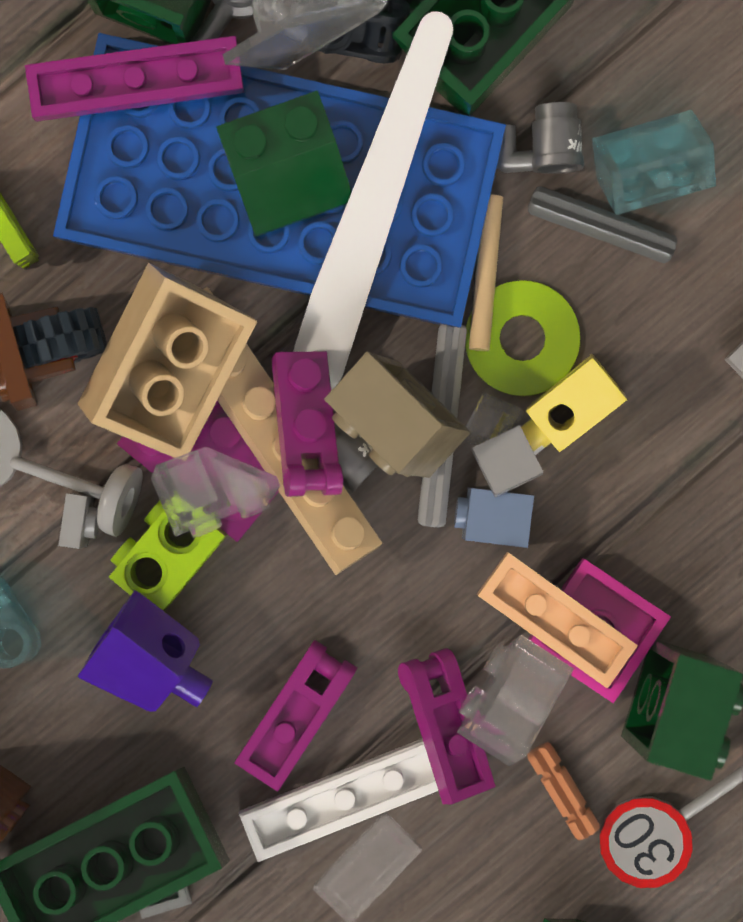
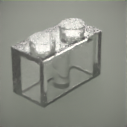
(513, 700)

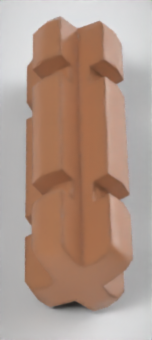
(563, 791)

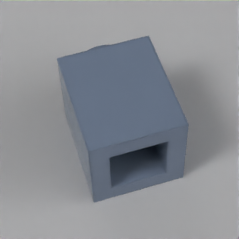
(494, 519)

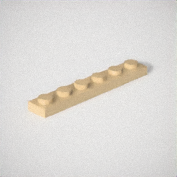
(329, 520)

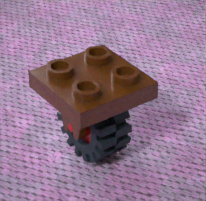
(43, 347)

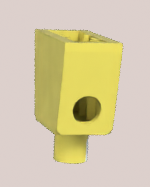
(589, 394)

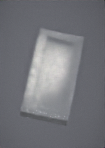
(367, 868)

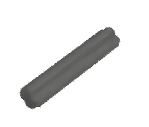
(602, 224)

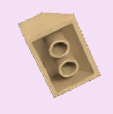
(166, 363)

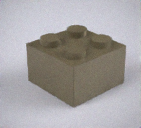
(396, 417)

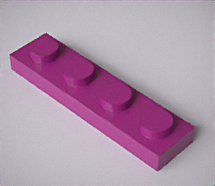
(132, 79)

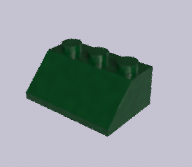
(485, 42)

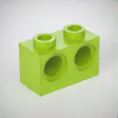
(177, 562)

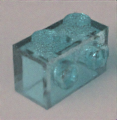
(654, 162)

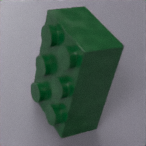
(683, 710)

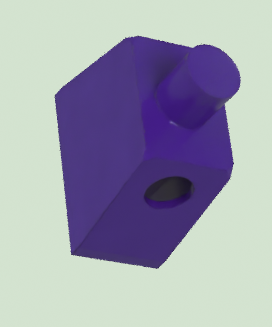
(146, 658)

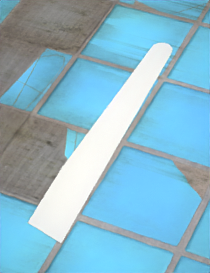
(366, 221)

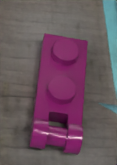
(306, 423)
(294, 717)
(456, 762)

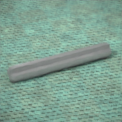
(446, 389)

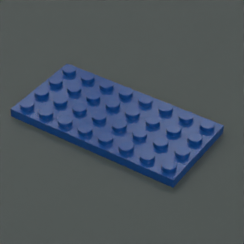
(164, 192)

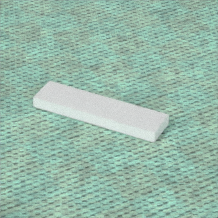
(339, 800)

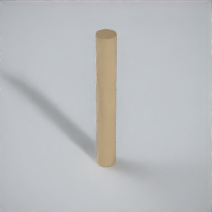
(486, 277)

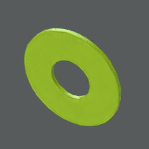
(559, 348)

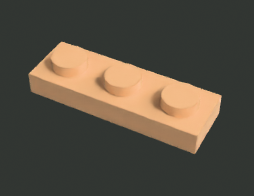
(557, 620)

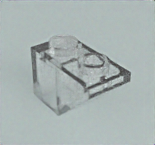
(208, 487)

